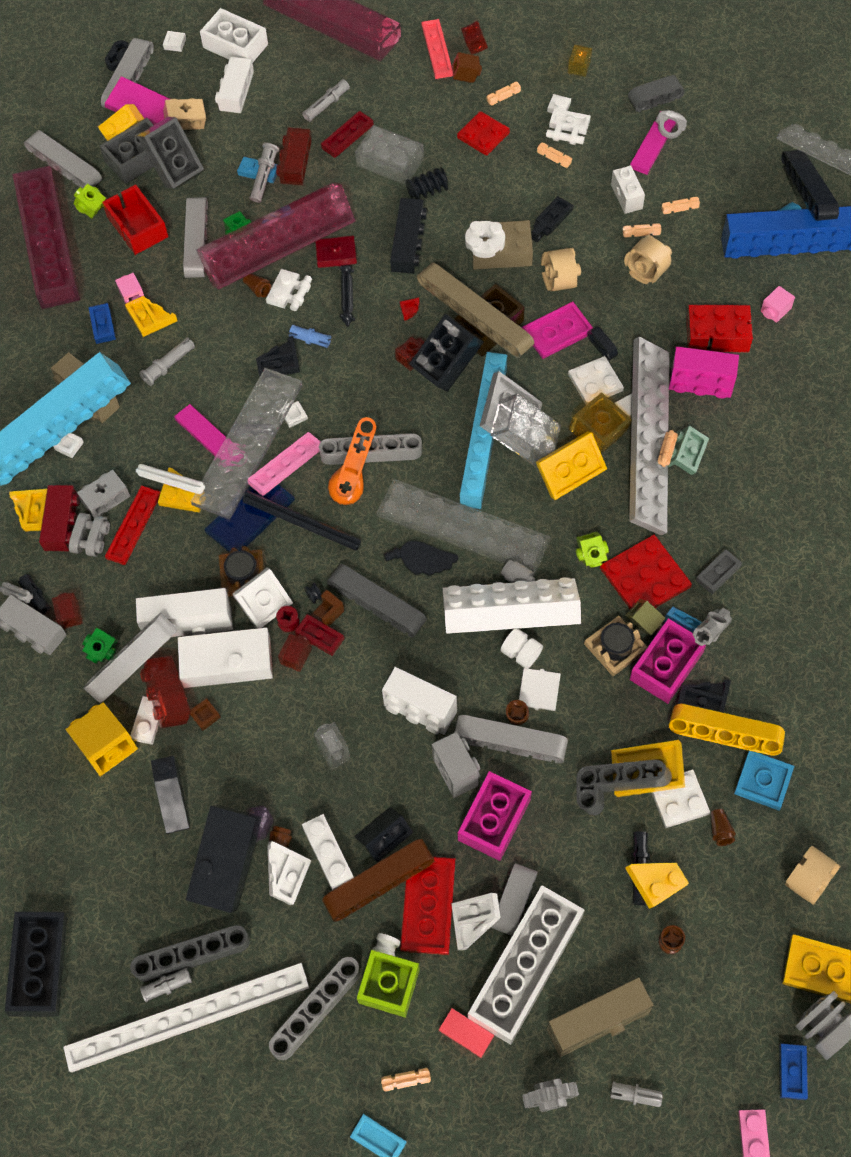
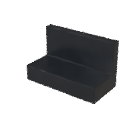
(384, 834)

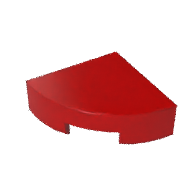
(409, 307)

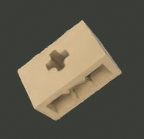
(188, 112)

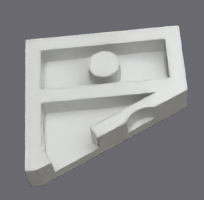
(285, 872)
(474, 918)

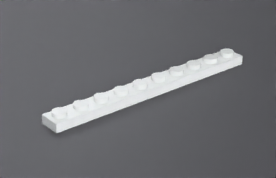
(185, 1017)

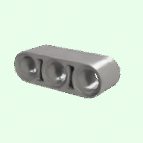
(514, 898)

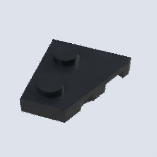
(280, 359)
(705, 695)

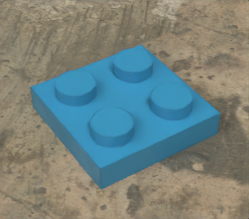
(764, 780)

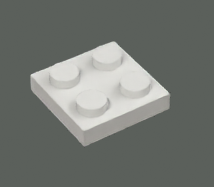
(595, 378)
(262, 598)
(682, 803)

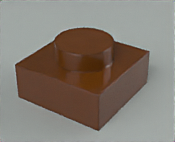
(204, 714)

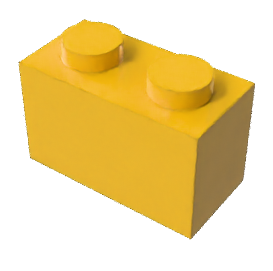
(120, 121)

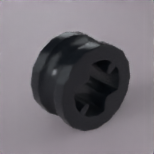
(313, 593)

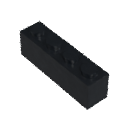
(407, 235)

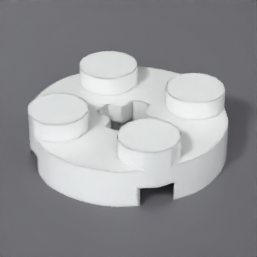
(482, 229)

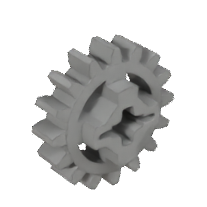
(550, 1095)

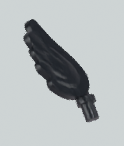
(422, 558)

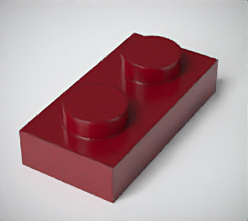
(320, 635)

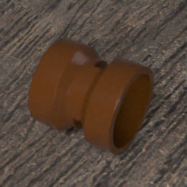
(520, 710)
(673, 935)

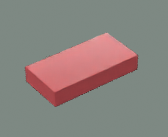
(466, 1033)

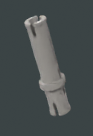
(331, 95)

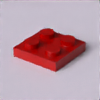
(483, 133)

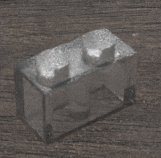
(332, 745)

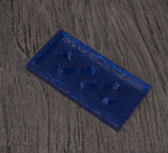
(246, 521)

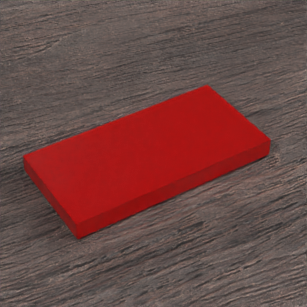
(429, 909)

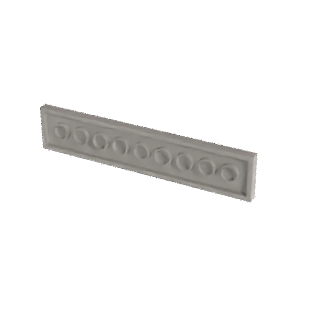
(648, 431)

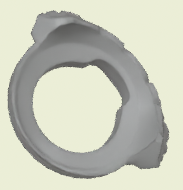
(680, 121)

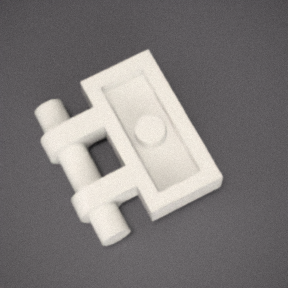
(569, 122)
(283, 288)

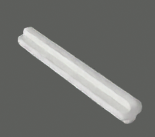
(170, 479)

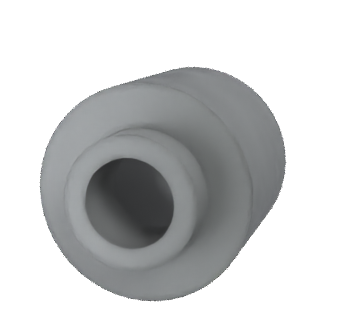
(516, 571)

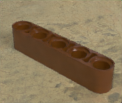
(378, 880)

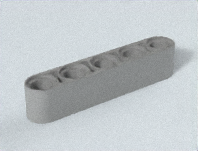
(131, 65)
(62, 159)
(195, 236)
(380, 444)
(130, 658)
(512, 738)
(310, 1020)

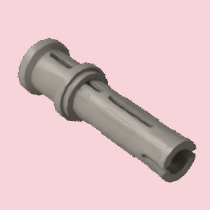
(265, 163)
(160, 366)

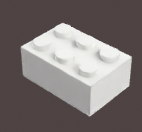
(233, 36)
(419, 701)

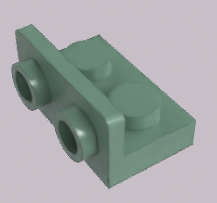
(689, 449)

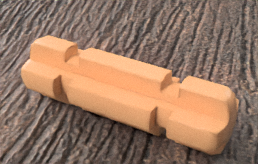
(503, 93)
(554, 155)
(680, 205)
(641, 230)
(667, 448)
(405, 1079)

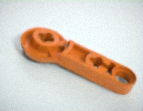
(352, 469)

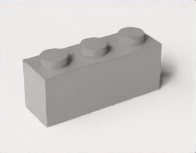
(30, 626)

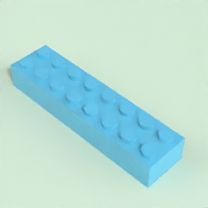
(59, 414)

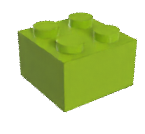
(388, 983)

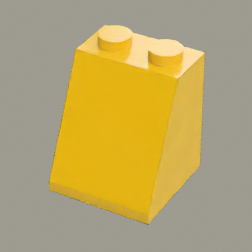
(101, 738)

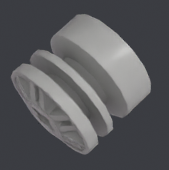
(828, 1024)

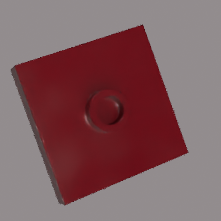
(336, 251)

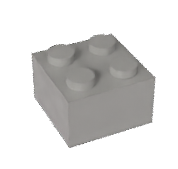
(455, 764)

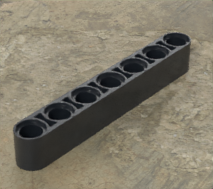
(810, 185)

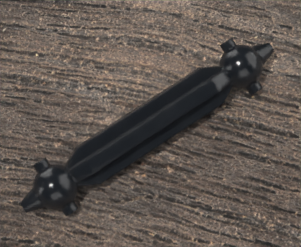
(346, 294)

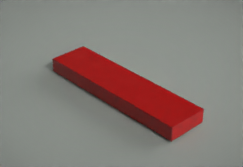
(133, 525)

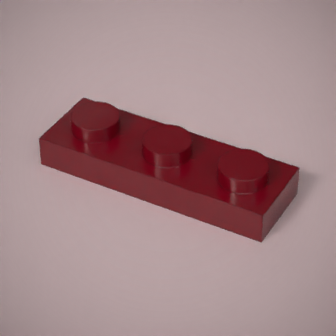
(347, 134)

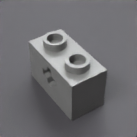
(103, 494)

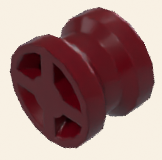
(287, 624)

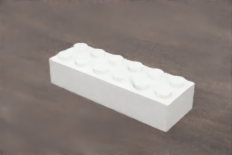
(511, 605)
(525, 964)

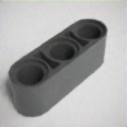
(655, 93)

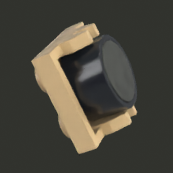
(616, 645)

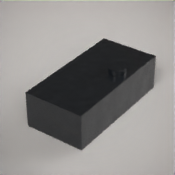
(223, 858)
(36, 964)

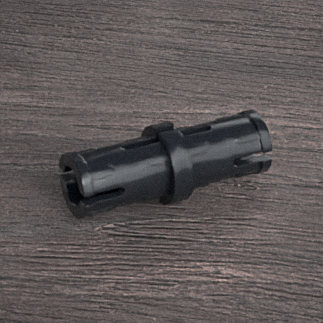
(38, 600)

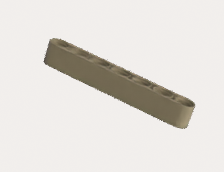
(475, 310)

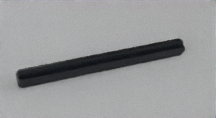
(302, 520)

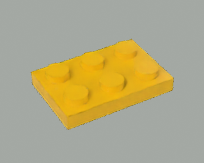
(571, 465)
(668, 752)
(818, 968)

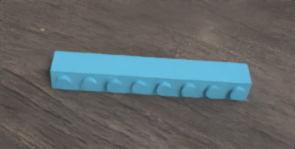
(481, 441)

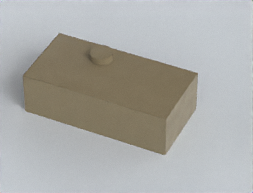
(599, 1017)

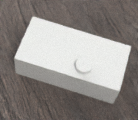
(190, 612)
(225, 657)

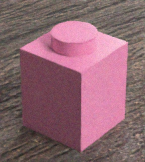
(129, 288)
(777, 304)

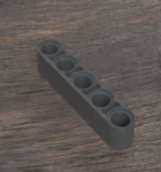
(377, 599)
(179, 951)

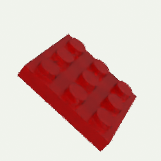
(646, 574)

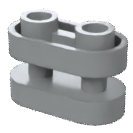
(95, 542)

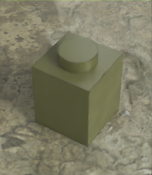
(646, 617)

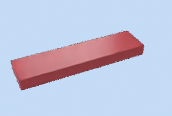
(437, 49)

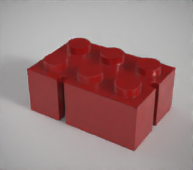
(137, 222)
(725, 324)

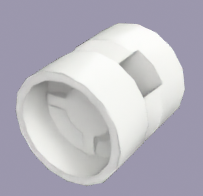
(519, 646)

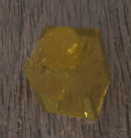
(580, 60)

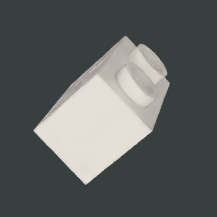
(627, 189)

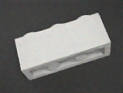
(234, 84)
(327, 852)

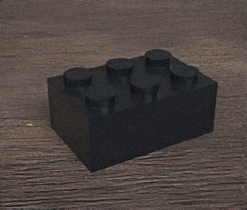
(446, 353)

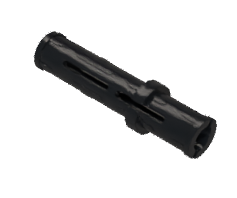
(639, 856)

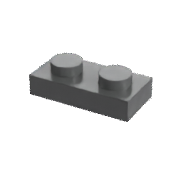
(718, 571)

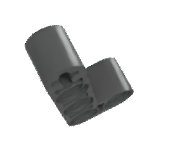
(622, 781)

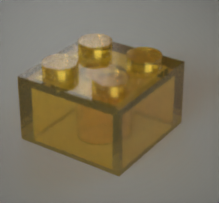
(602, 419)

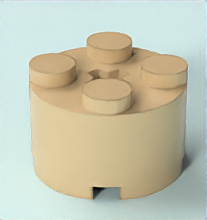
(648, 259)
(560, 269)
(812, 875)

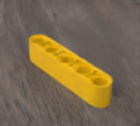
(727, 729)

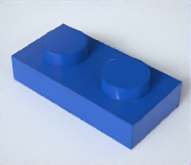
(102, 323)
(793, 1071)

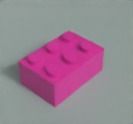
(703, 372)
(667, 661)
(494, 816)

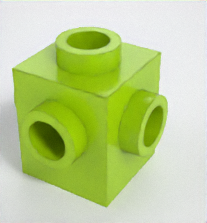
(88, 200)
(588, 543)

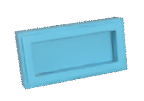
(377, 1138)

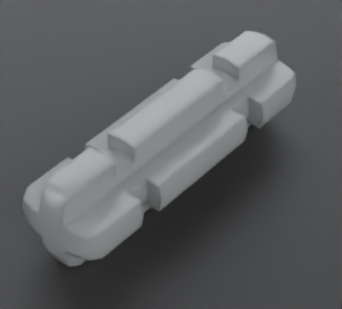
(20, 593)

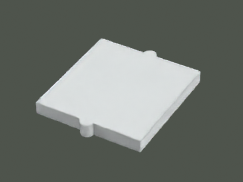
(539, 689)

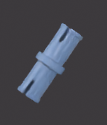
(310, 336)

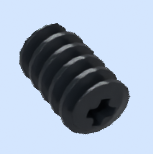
(427, 183)

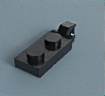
(551, 218)

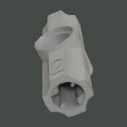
(712, 627)

